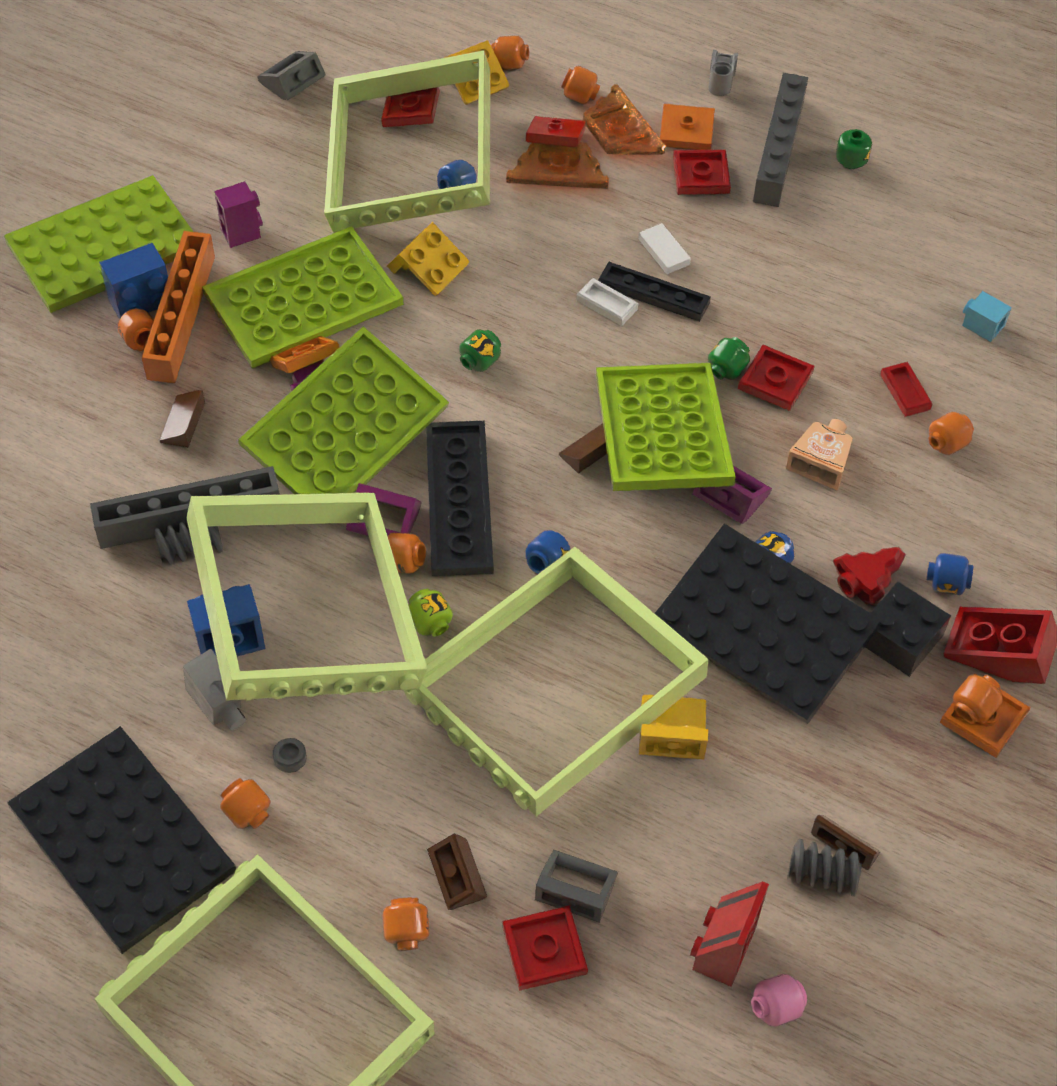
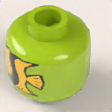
(430, 612)

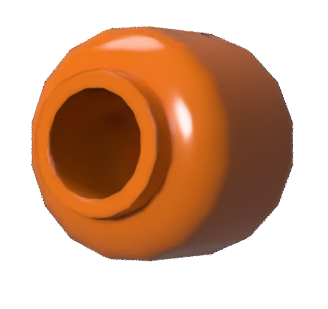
(511, 52)
(580, 85)
(135, 328)
(950, 433)
(407, 551)
(977, 699)
(245, 803)
(405, 923)

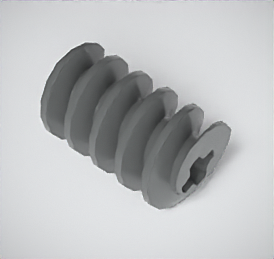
(180, 542)
(825, 866)

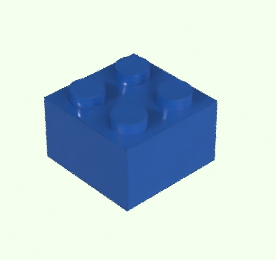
(135, 279)
(242, 617)

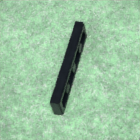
(655, 291)

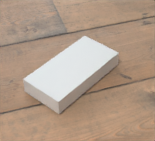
(664, 248)
(607, 301)

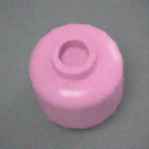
(779, 1000)

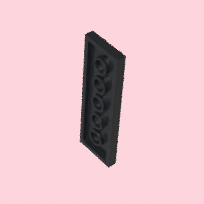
(459, 499)

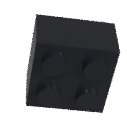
(907, 628)

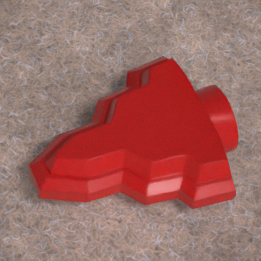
(868, 573)

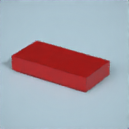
(906, 389)

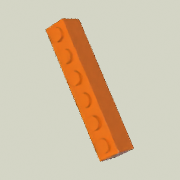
(178, 307)

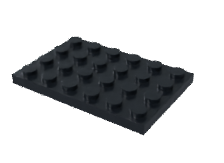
(767, 622)
(121, 838)

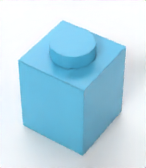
(986, 315)

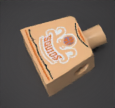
(821, 453)

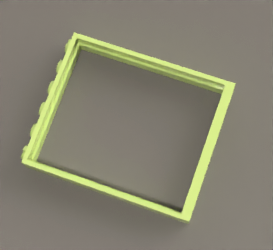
(394, 82)
(302, 509)
(624, 605)
(199, 917)

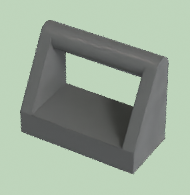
(292, 74)
(561, 894)

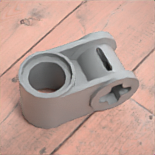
(722, 72)

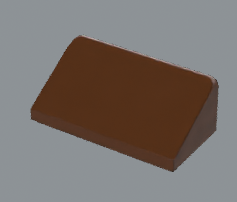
(183, 419)
(586, 450)
(839, 837)
(456, 872)

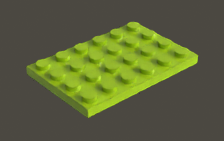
(66, 248)
(302, 295)
(344, 419)
(663, 427)

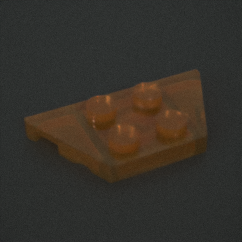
(621, 127)
(558, 167)

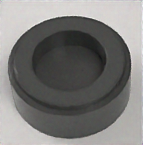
(289, 755)

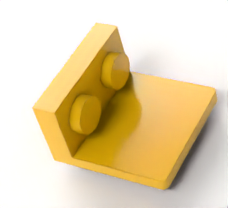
(470, 90)
(431, 259)
(677, 731)

